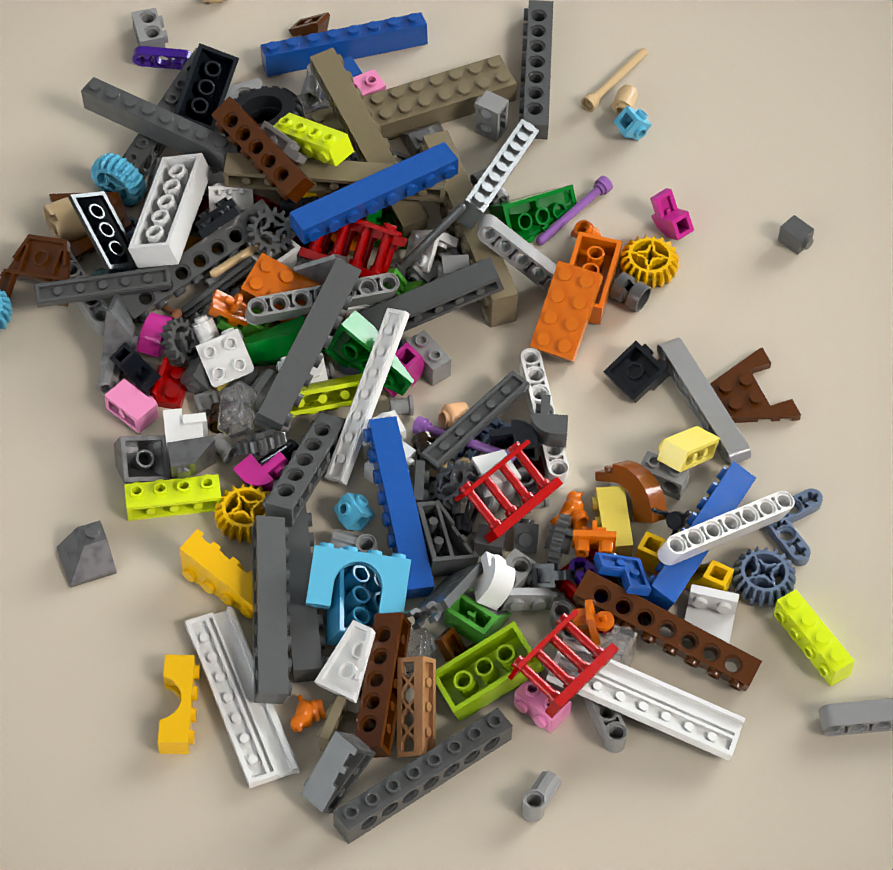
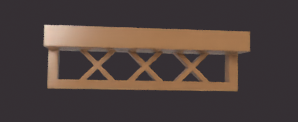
(424, 703)

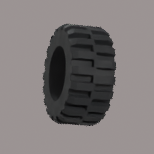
(269, 105)

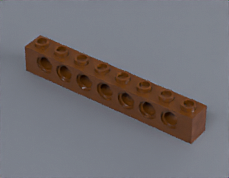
(681, 629)

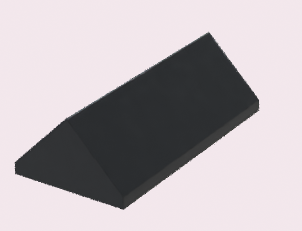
(206, 85)
(104, 230)

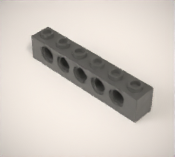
(304, 469)

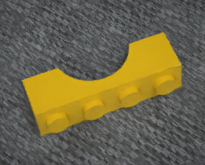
(709, 575)
(175, 730)

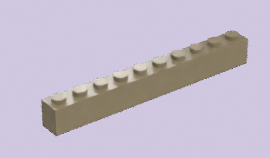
(363, 130)
(327, 178)

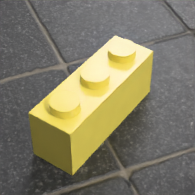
(687, 448)
(613, 514)

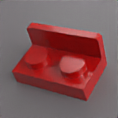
(168, 389)

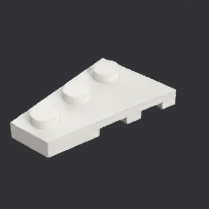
(348, 662)

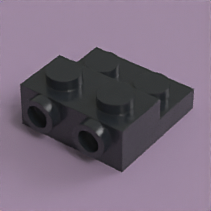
(211, 221)
(637, 371)

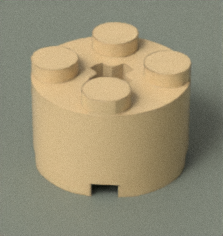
(64, 220)

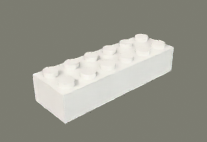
(169, 210)

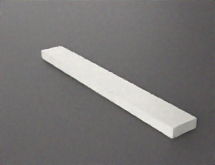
(366, 396)

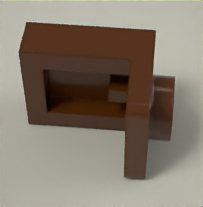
(451, 644)

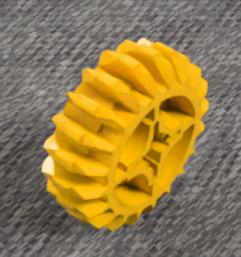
(662, 259)
(240, 520)

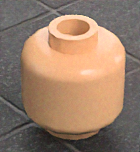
(451, 413)

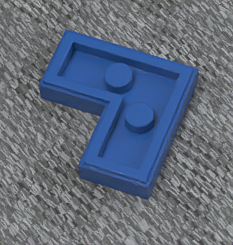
(628, 568)

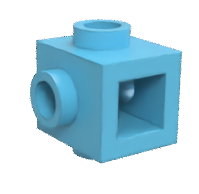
(632, 123)
(354, 511)

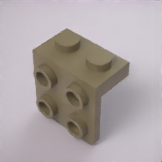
(338, 720)

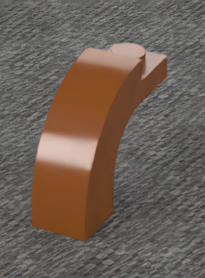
(640, 485)

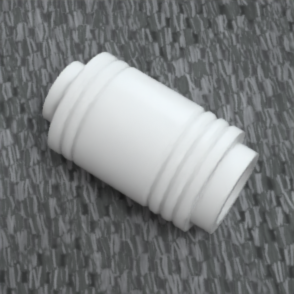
(204, 328)

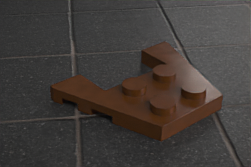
(84, 245)
(38, 259)
(743, 395)

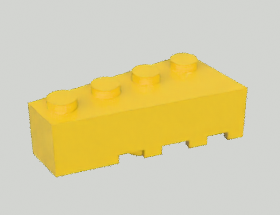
(217, 573)

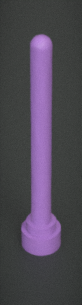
(602, 186)
(422, 424)

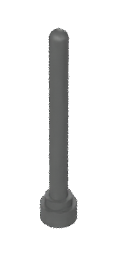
(444, 224)

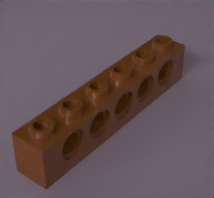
(240, 126)
(379, 693)

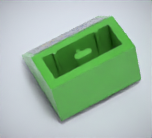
(474, 619)

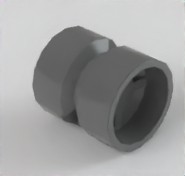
(631, 292)

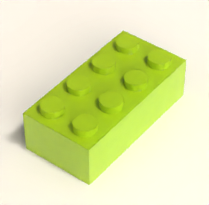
(483, 671)

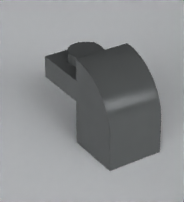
(550, 428)

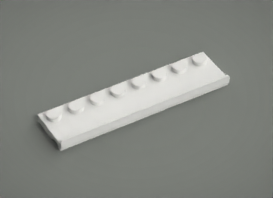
(230, 675)
(656, 704)

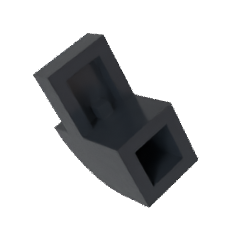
(135, 367)
(520, 432)

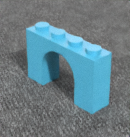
(329, 561)

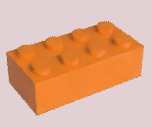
(600, 256)
(273, 277)
(566, 311)

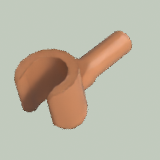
(173, 313)

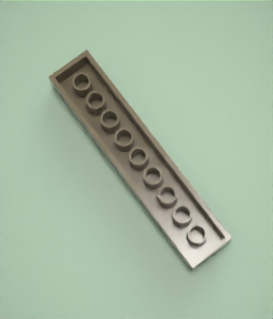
(432, 98)
(498, 307)

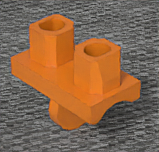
(229, 307)
(593, 538)
(590, 622)

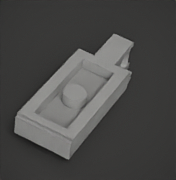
(285, 143)
(531, 599)

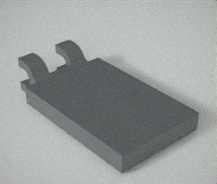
(444, 595)

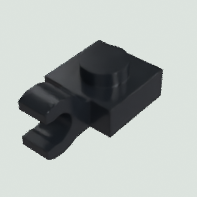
(289, 205)
(547, 575)

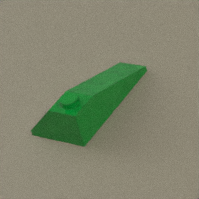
(534, 212)
(273, 343)
(353, 346)

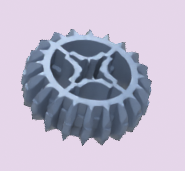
(761, 584)

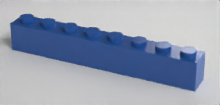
(353, 41)
(374, 193)
(722, 498)
(398, 502)

